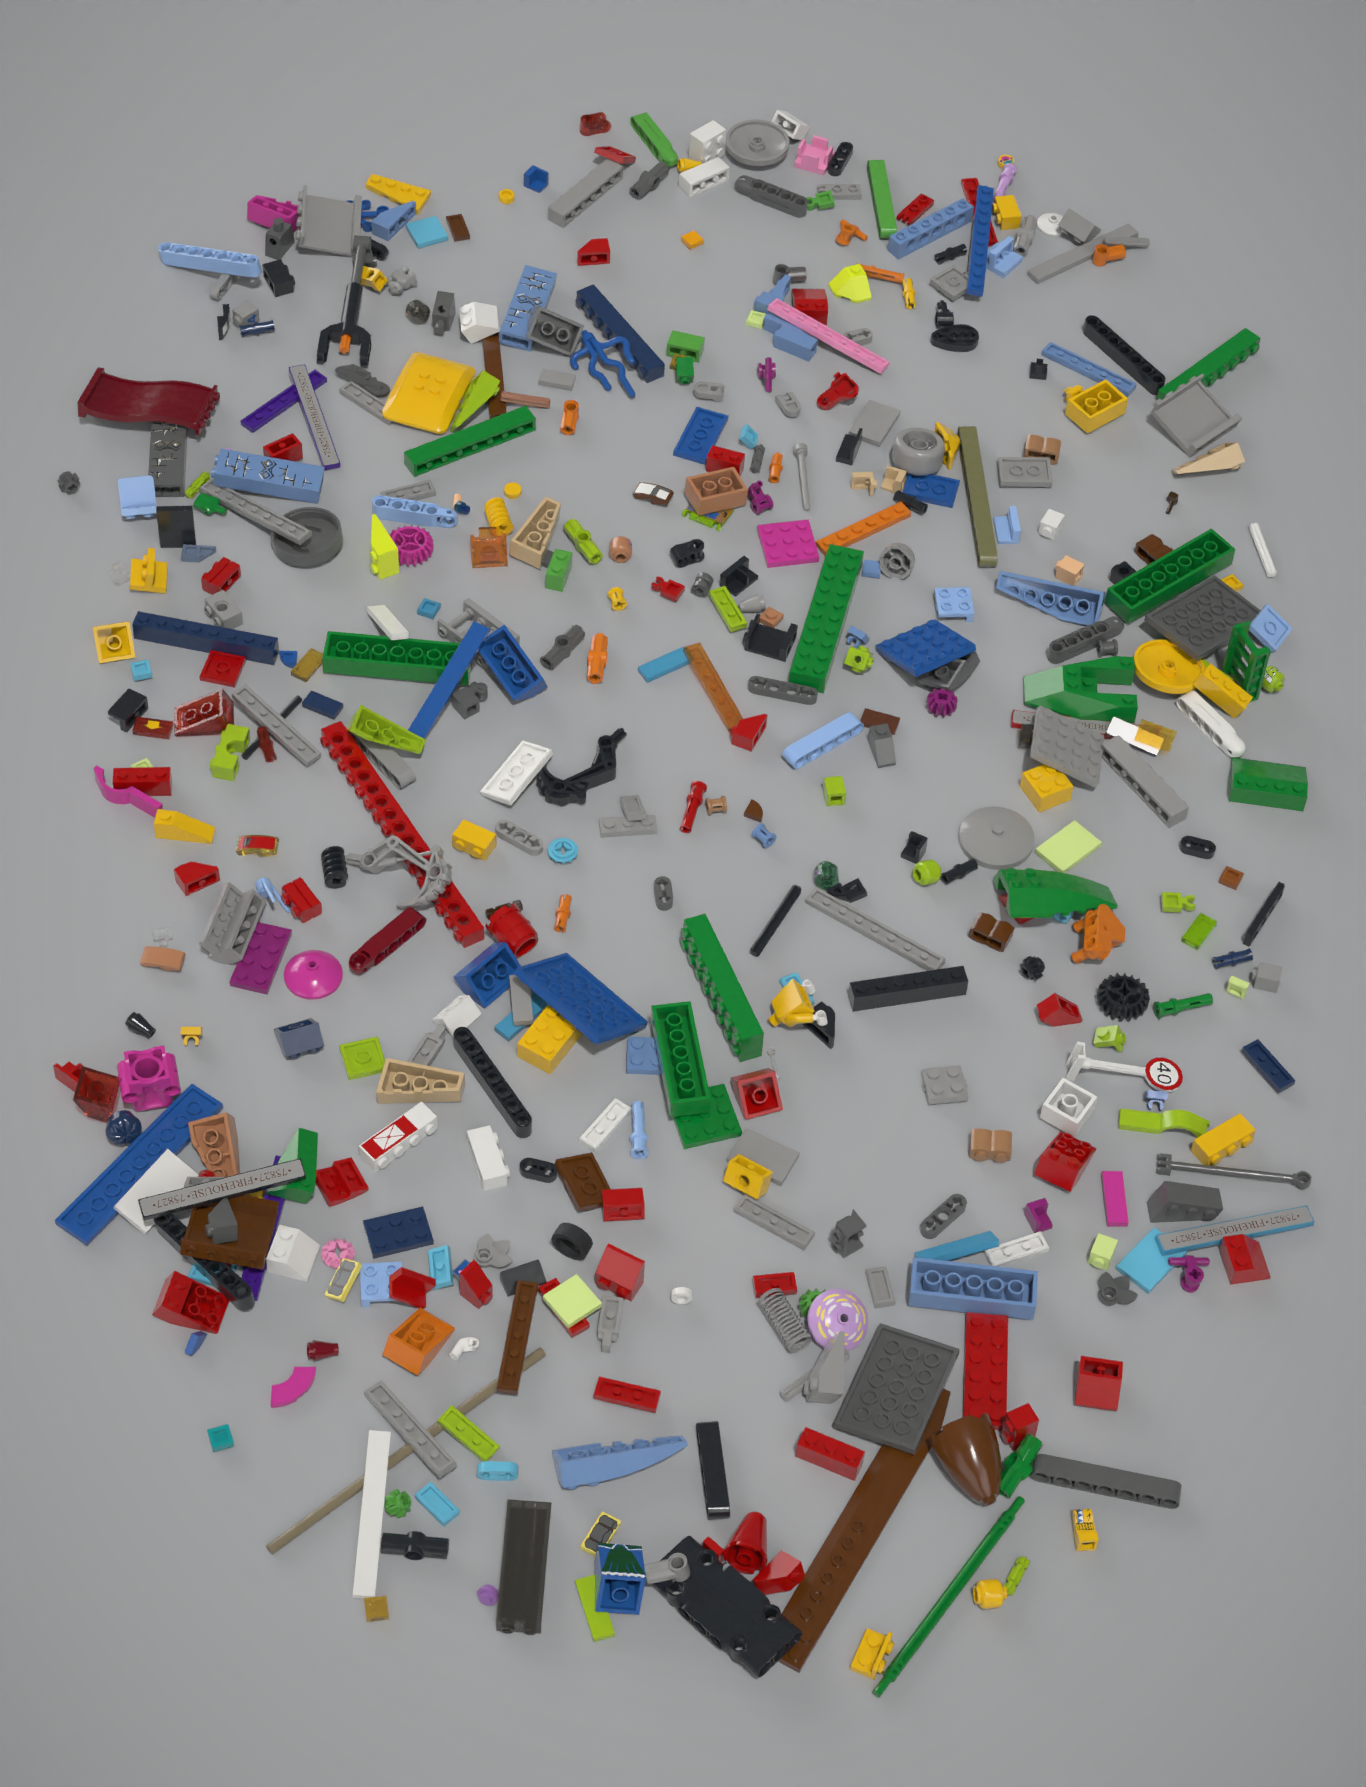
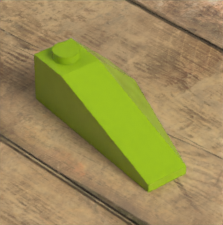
(478, 392)
(378, 729)

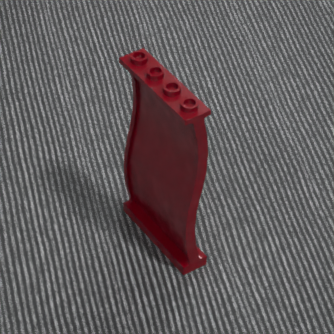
(144, 401)

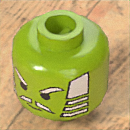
(1273, 679)

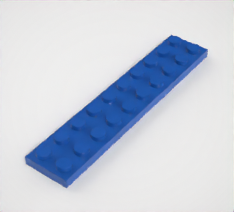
(170, 1131)

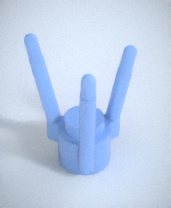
(266, 890)

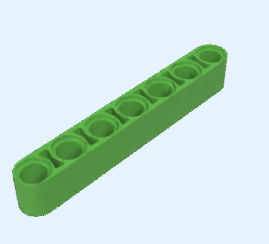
(881, 198)

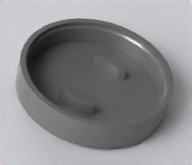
(320, 547)

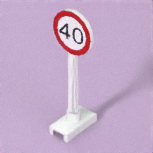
(1158, 1072)

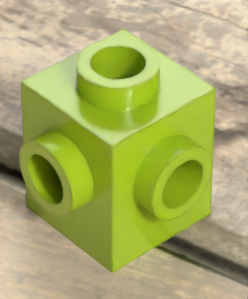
(853, 658)

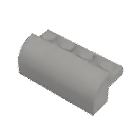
(232, 924)

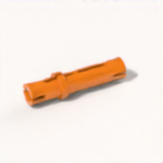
(897, 277)

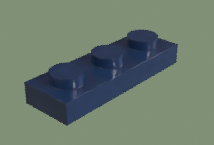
(1268, 1066)

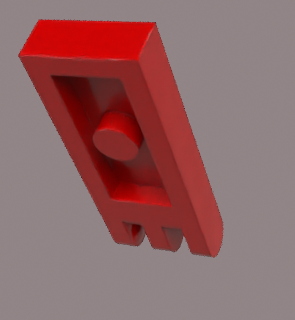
(915, 209)

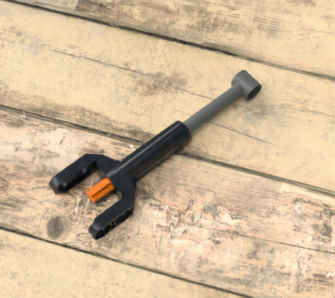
(347, 330)

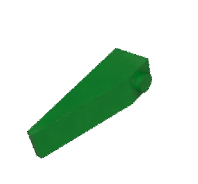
(302, 1146)

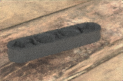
(782, 690)

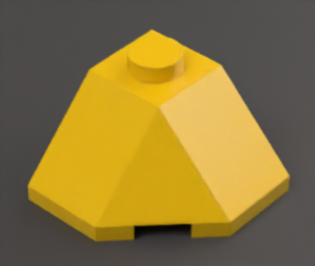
(951, 444)

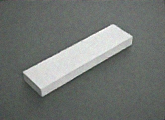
(387, 622)

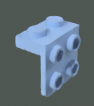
(137, 496)

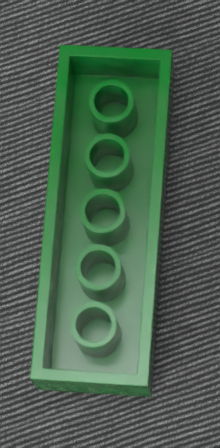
(680, 1059)

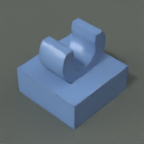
(858, 635)

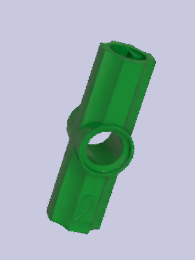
(1019, 1465)

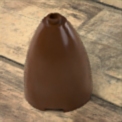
(971, 1456)

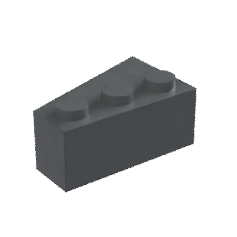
(1184, 1203)

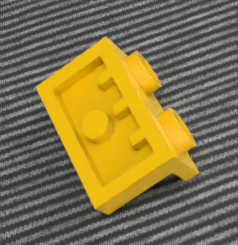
(871, 1654)

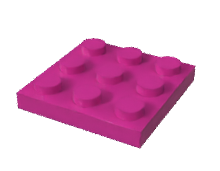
(788, 543)

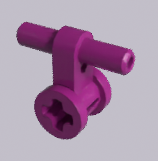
(768, 372)
(760, 501)
(1193, 1274)

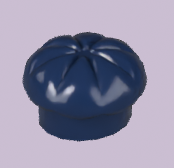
(123, 1128)

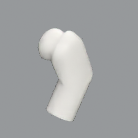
(464, 1345)

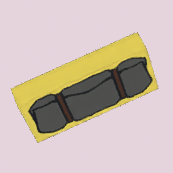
(343, 1280)
(601, 1532)

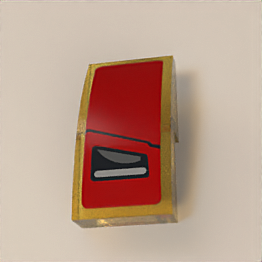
(260, 844)

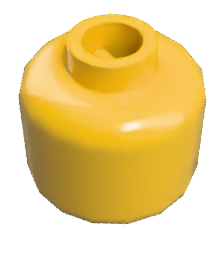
(989, 1593)

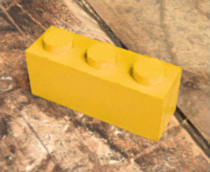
(1222, 690)
(1223, 1140)

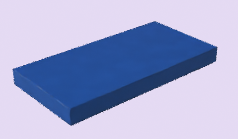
(700, 434)

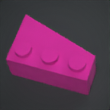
(265, 209)

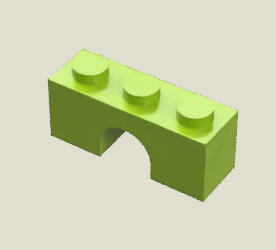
(233, 740)

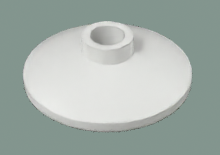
(1049, 223)

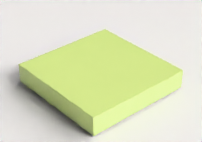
(572, 1301)

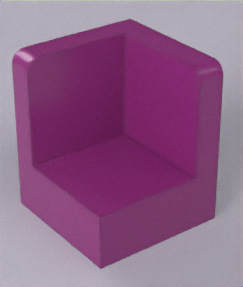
(1037, 1215)

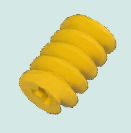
(498, 516)

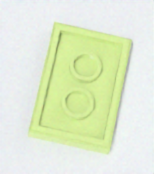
(1068, 847)

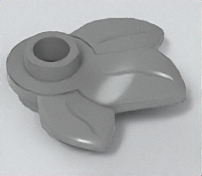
(494, 1251)

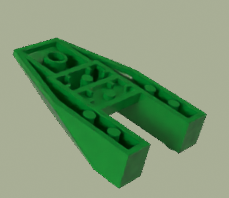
(1074, 692)

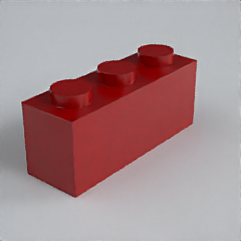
(149, 780)
(830, 1453)

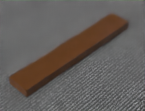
(517, 1337)

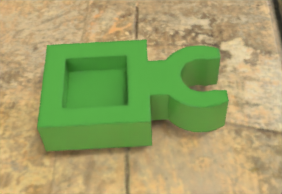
(822, 201)

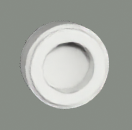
(681, 1295)

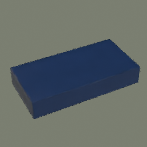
(322, 705)

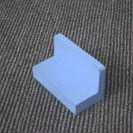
(1008, 527)

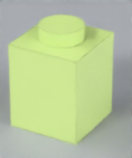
(1102, 1251)

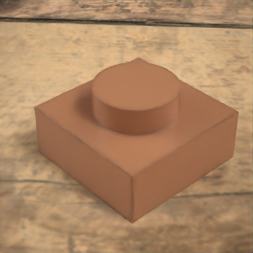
(771, 617)

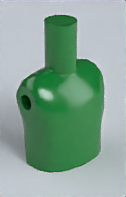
(208, 504)

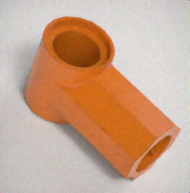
(1104, 253)
(570, 417)

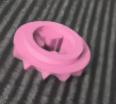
(330, 1258)

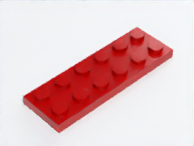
(986, 1367)

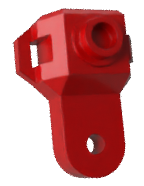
(841, 389)

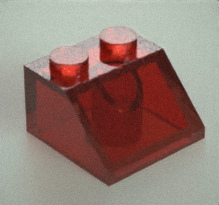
(96, 1093)

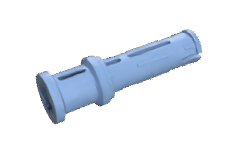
(638, 1137)

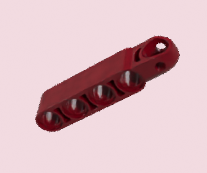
(386, 941)

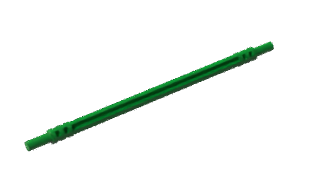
(948, 1597)

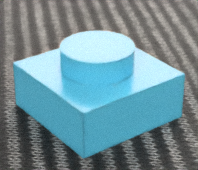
(748, 436)
(141, 670)

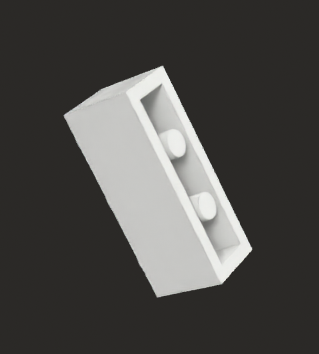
(704, 176)
(487, 1157)

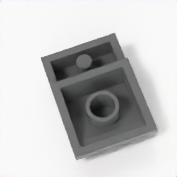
(952, 673)

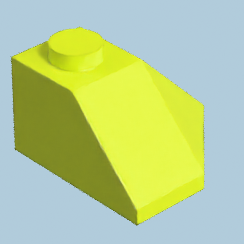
(852, 284)

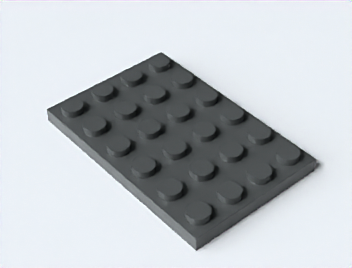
(1202, 617)
(897, 1388)

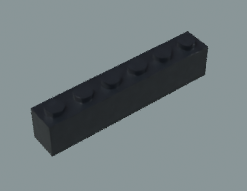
(907, 988)

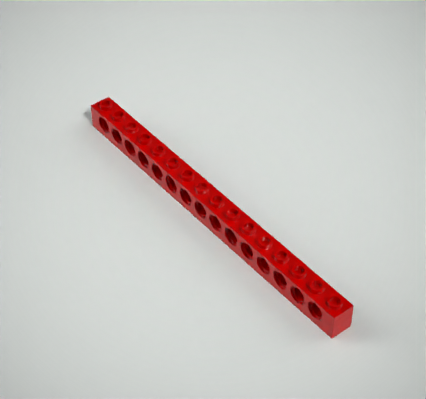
(394, 822)

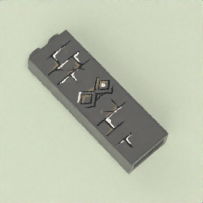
(168, 458)

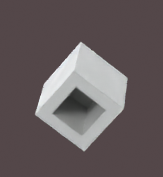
(1051, 524)

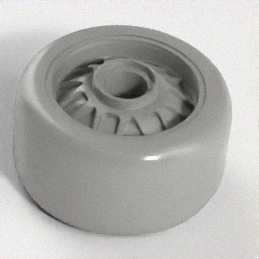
(918, 451)

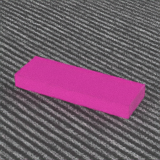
(1114, 1199)

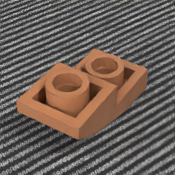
(162, 957)

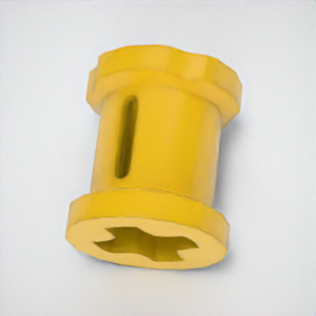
(619, 598)

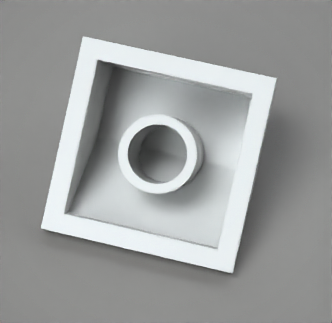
(479, 321)
(292, 1254)

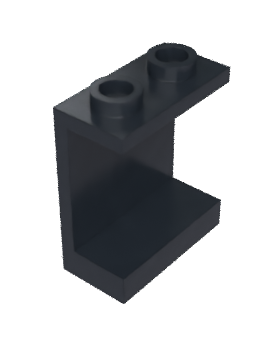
(768, 640)

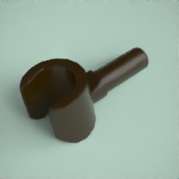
(1172, 498)

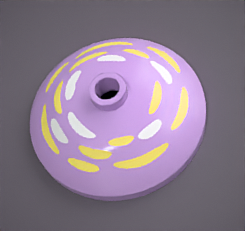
(825, 1316)

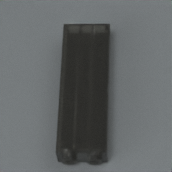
(524, 1567)

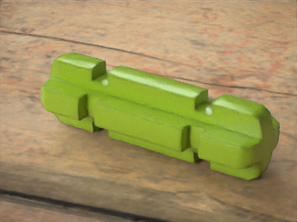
(197, 483)
(1016, 1575)

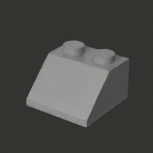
(1078, 226)

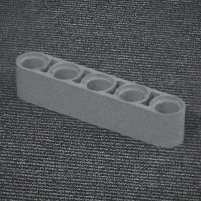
(386, 761)

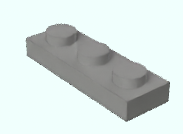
(621, 827)

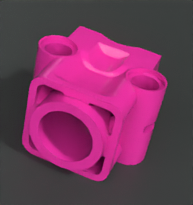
(148, 1078)

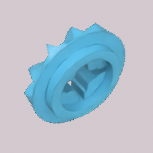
(570, 848)

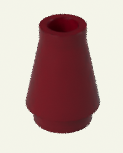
(319, 1350)

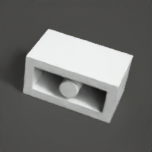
(793, 127)

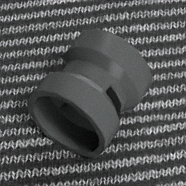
(702, 584)

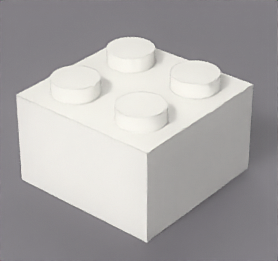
(707, 142)
(1068, 1107)

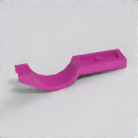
(125, 796)

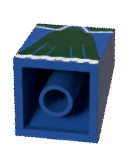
(619, 1578)

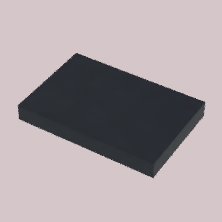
(176, 526)

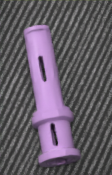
(1005, 178)

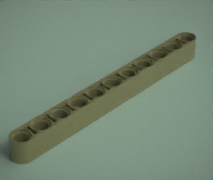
(977, 497)

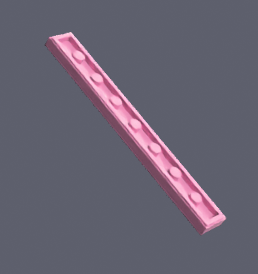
(828, 336)

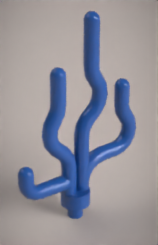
(593, 346)

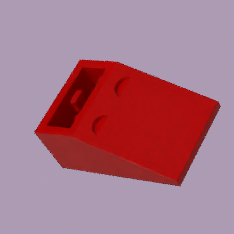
(1064, 1161)
(190, 1304)

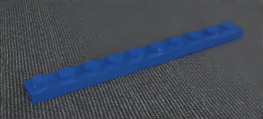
(980, 241)

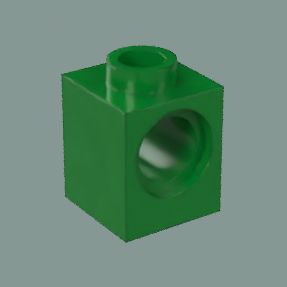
(684, 370)

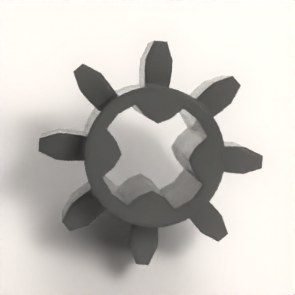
(68, 482)

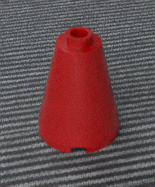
(748, 1545)

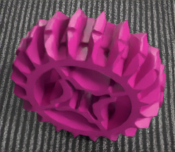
(409, 540)

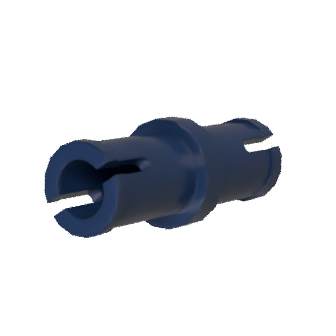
(257, 328)
(1232, 958)

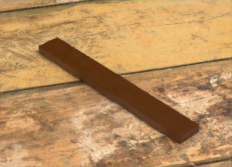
(493, 366)

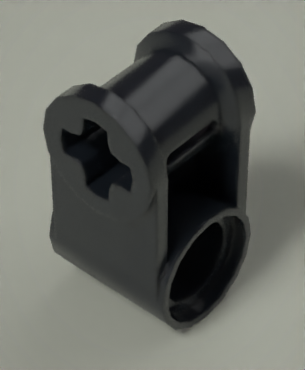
(687, 554)

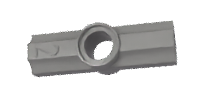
(1025, 235)

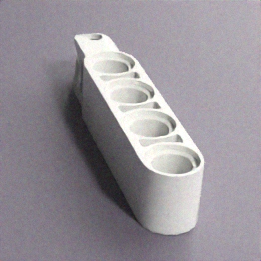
(1211, 723)

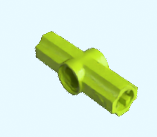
(583, 541)

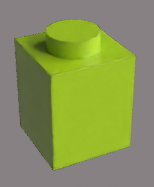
(834, 791)

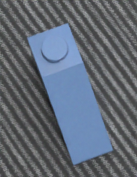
(393, 220)

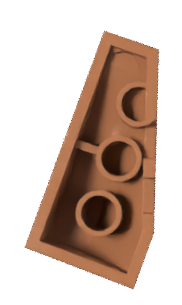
(217, 1143)

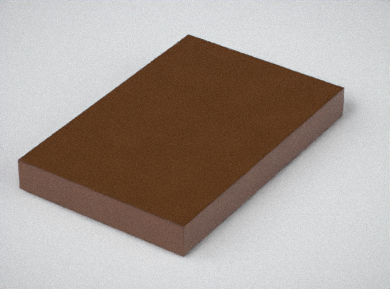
(583, 1180)

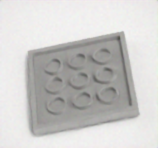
(1067, 746)

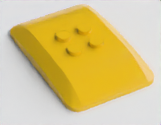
(428, 392)

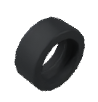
(572, 1241)

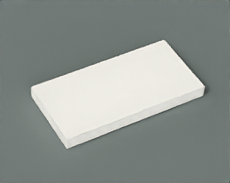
(516, 772)
(163, 1176)

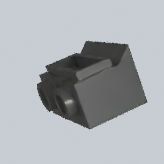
(847, 1235)

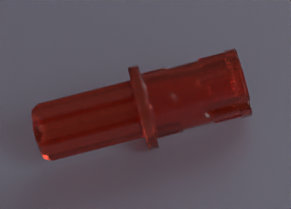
(266, 744)

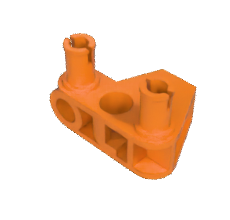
(1101, 933)

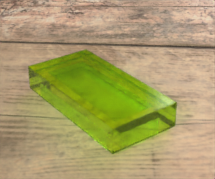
(1199, 931)

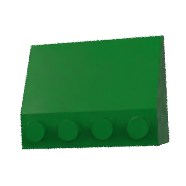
(1268, 784)

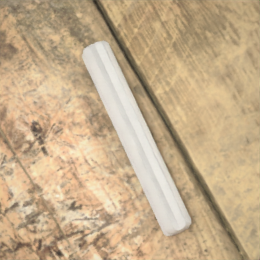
(1262, 550)

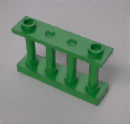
(1256, 661)

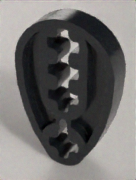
(965, 338)

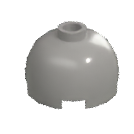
(897, 560)

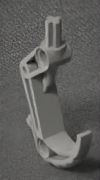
(387, 854)

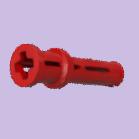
(694, 800)

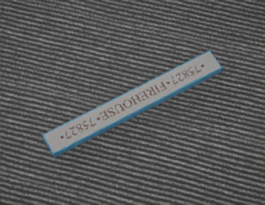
(1250, 1226)

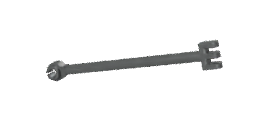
(1165, 1165)

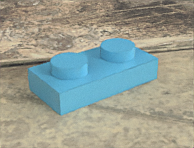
(441, 1266)

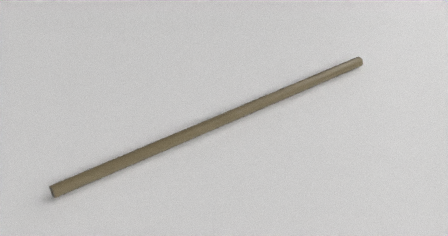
(393, 1459)

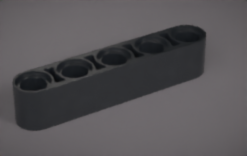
(713, 1470)

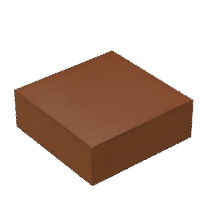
(1231, 878)

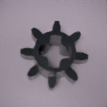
(1032, 968)

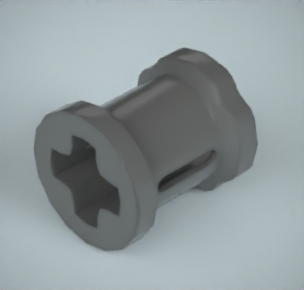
(1107, 647)

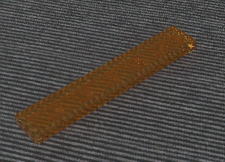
(713, 685)

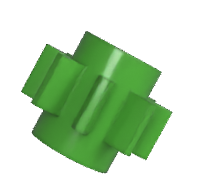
(397, 1503)

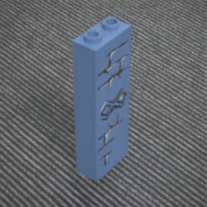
(532, 290)
(268, 475)

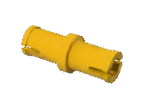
(909, 293)

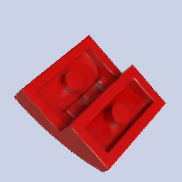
(340, 1182)

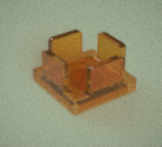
(488, 549)

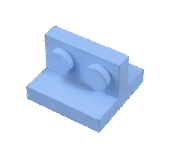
(1002, 258)

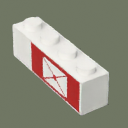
(398, 1137)

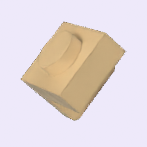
(864, 480)

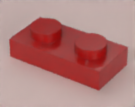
(784, 1281)

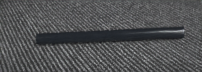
(289, 708)

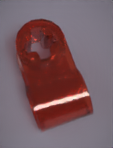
(593, 124)

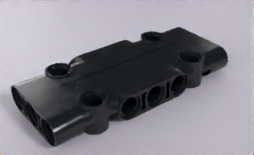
(729, 1609)

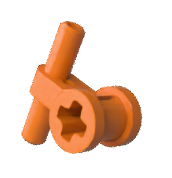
(849, 231)

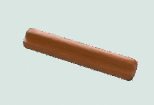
(524, 399)

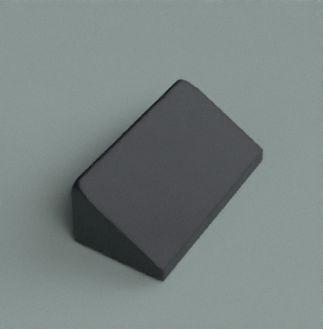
(528, 1272)

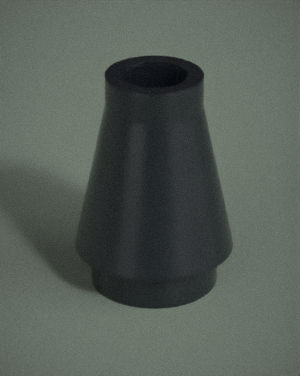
(140, 1025)

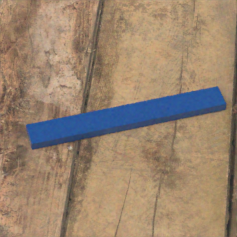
(449, 680)

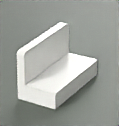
(458, 1014)

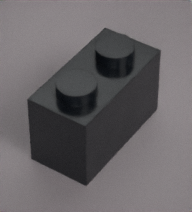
(278, 278)

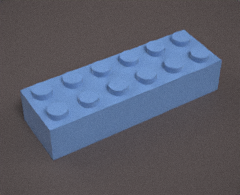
(973, 1288)

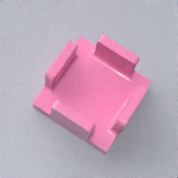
(815, 156)

